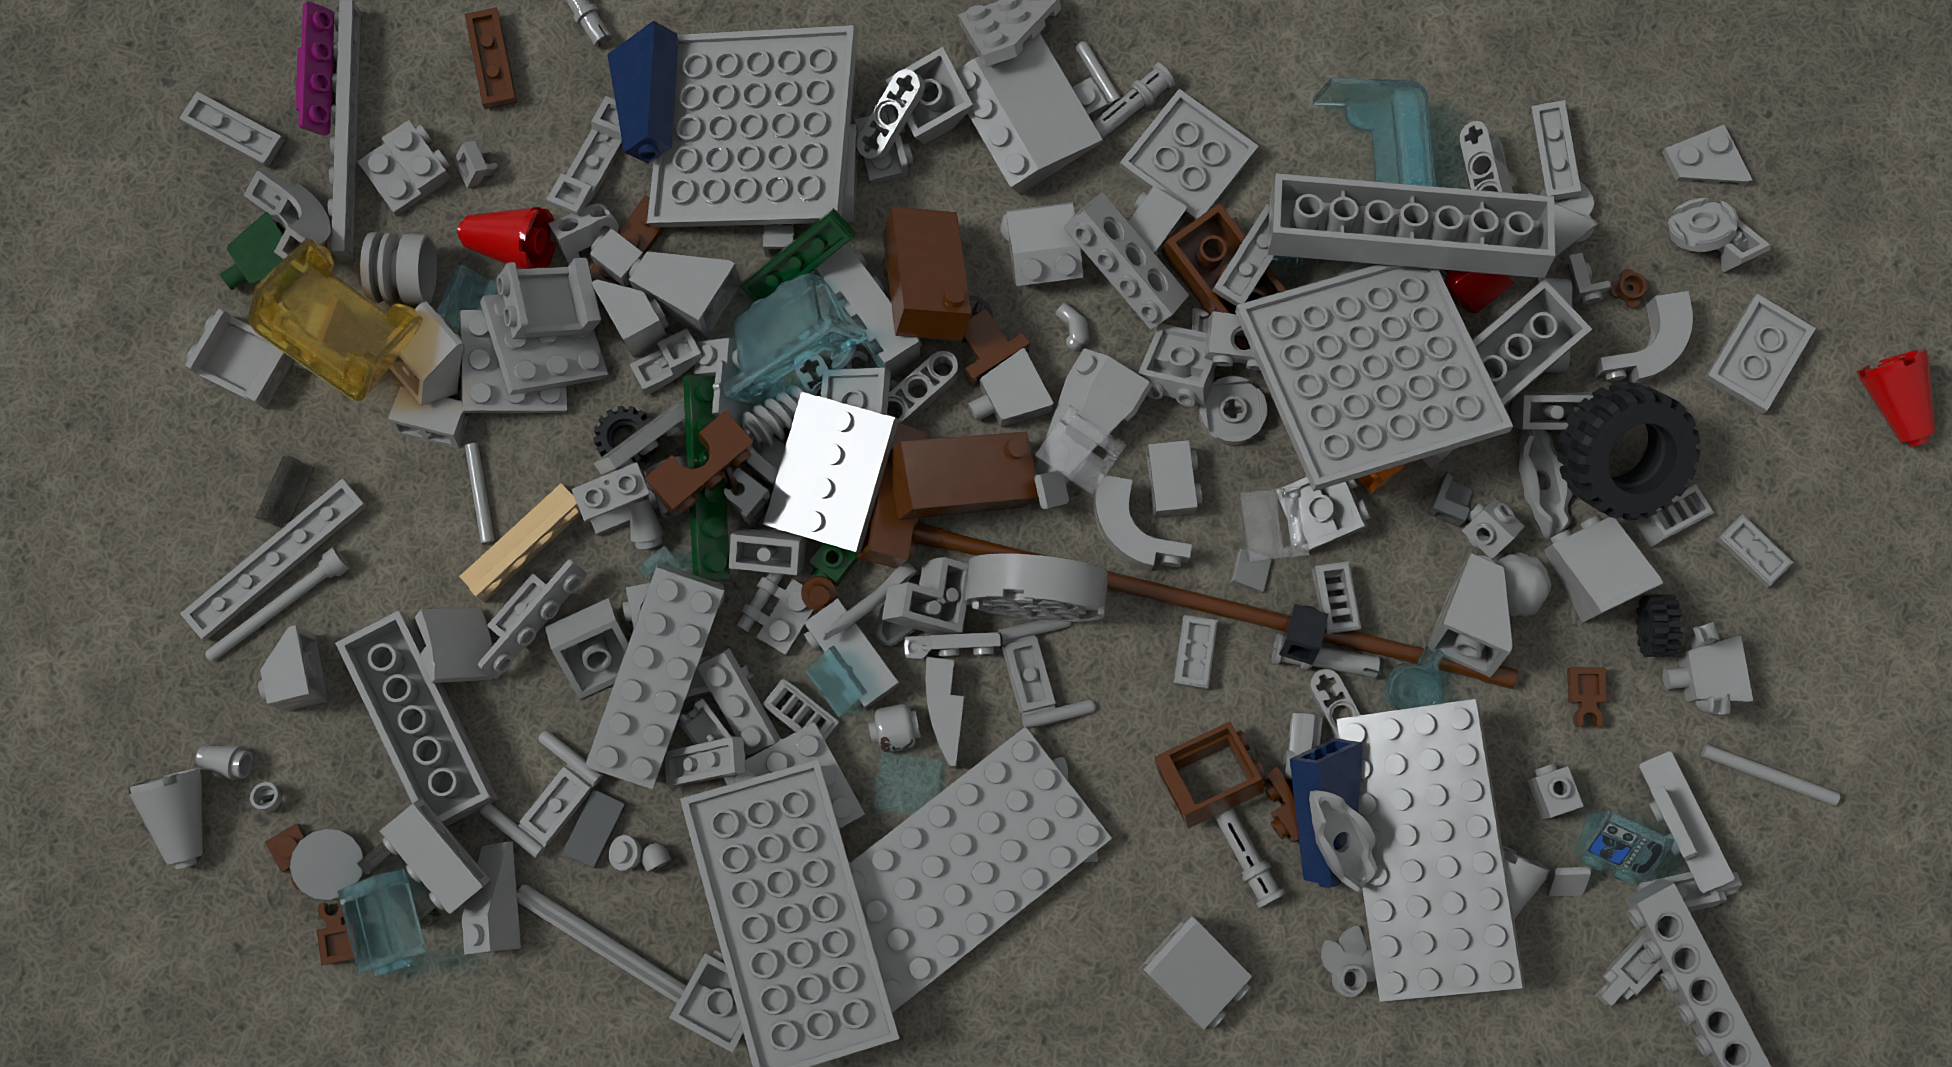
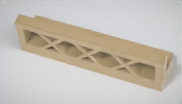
(521, 543)

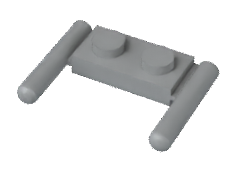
(1094, 92)
(1030, 676)
(554, 805)

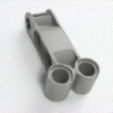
(1480, 151)

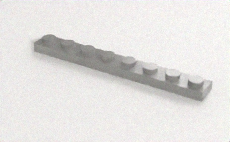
(345, 118)

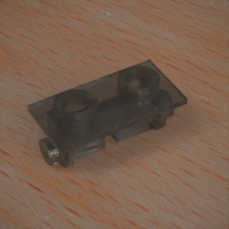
(284, 492)

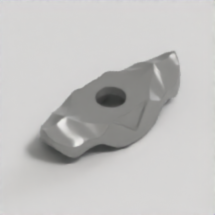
(1551, 504)
(1354, 861)

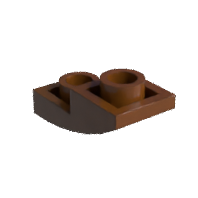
(1285, 816)

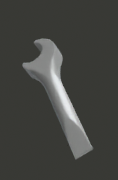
(900, 575)

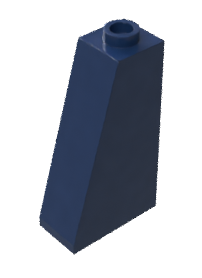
(645, 90)
(1328, 768)

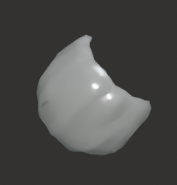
(1525, 583)

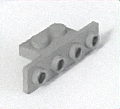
(526, 615)
(1687, 824)

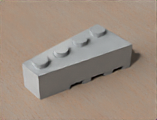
(864, 303)

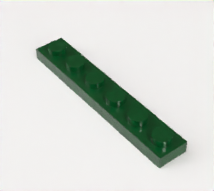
(709, 513)

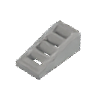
(1656, 527)
(1343, 571)
(778, 693)

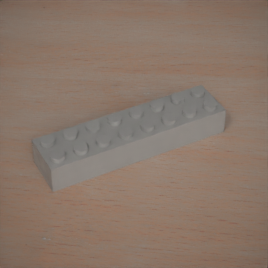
(1411, 225)

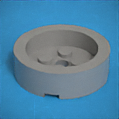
(1036, 587)

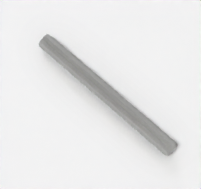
(600, 943)

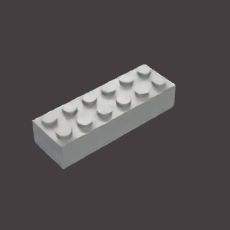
(1526, 343)
(655, 675)
(416, 719)

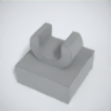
(472, 164)

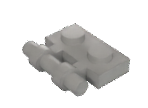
(787, 618)

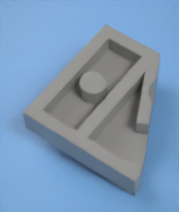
(1707, 158)

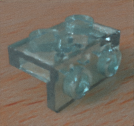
(464, 293)

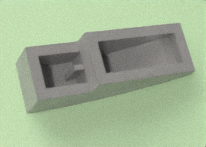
(944, 708)

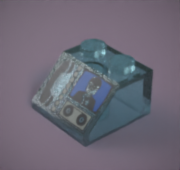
(1621, 846)

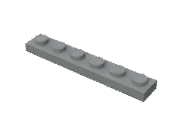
(273, 560)

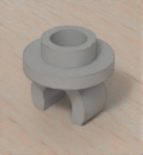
(844, 361)

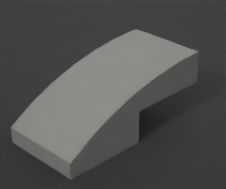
(672, 360)

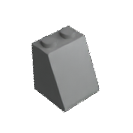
(687, 287)
(1600, 567)
(1475, 617)
(1196, 973)

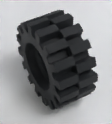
(615, 421)
(1659, 625)

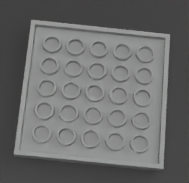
(757, 128)
(1371, 371)

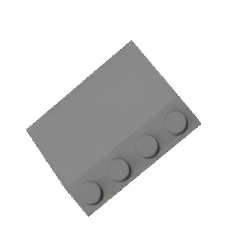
(1028, 114)

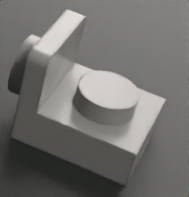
(1581, 276)

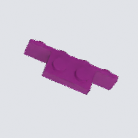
(315, 69)

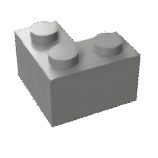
(935, 603)

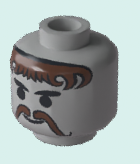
(895, 728)

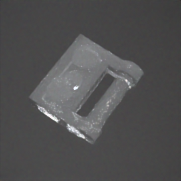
(1074, 459)
(1263, 528)

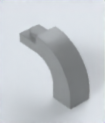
(293, 208)
(1670, 330)
(1122, 534)

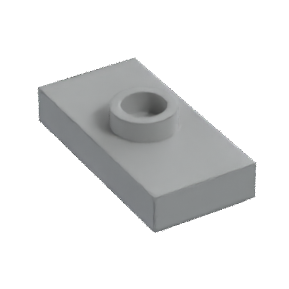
(1754, 550)
(1195, 652)

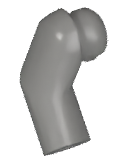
(1077, 326)

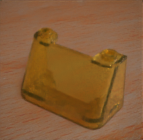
(328, 322)

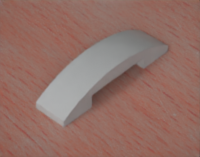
(592, 163)

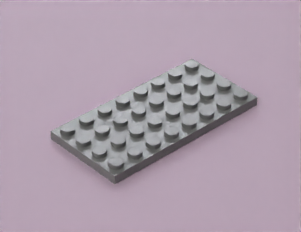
(970, 863)
(1441, 883)
(789, 919)

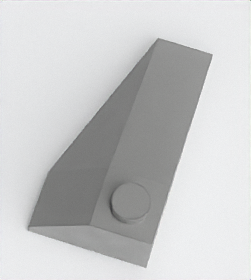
(1102, 393)

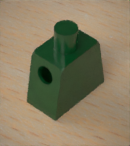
(254, 253)

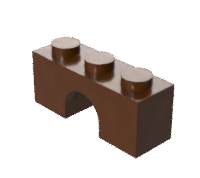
(678, 485)

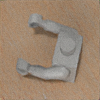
(1711, 672)

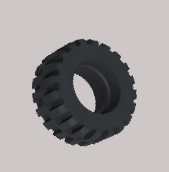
(1660, 472)

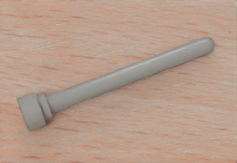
(330, 565)

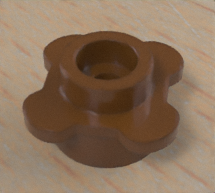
(1638, 283)

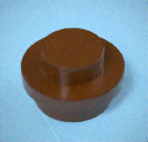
(818, 592)

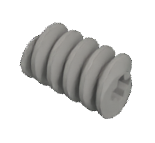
(772, 418)

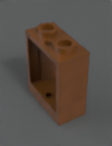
(1201, 747)

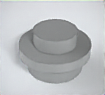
(625, 853)

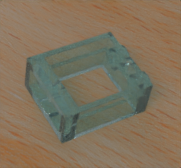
(378, 943)

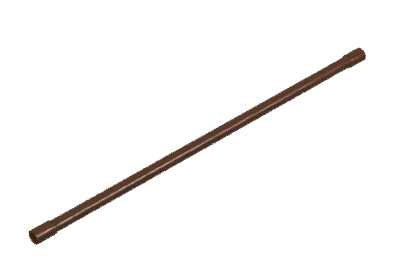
(939, 538)

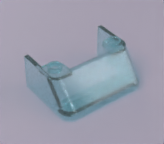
(1398, 122)

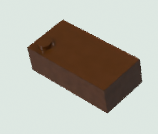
(1203, 253)
(926, 274)
(962, 474)

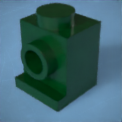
(837, 571)

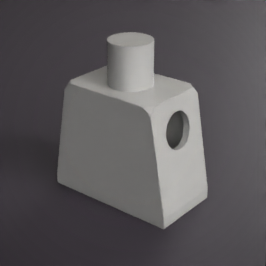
(1012, 392)

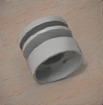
(398, 268)

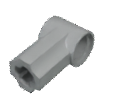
(1303, 736)

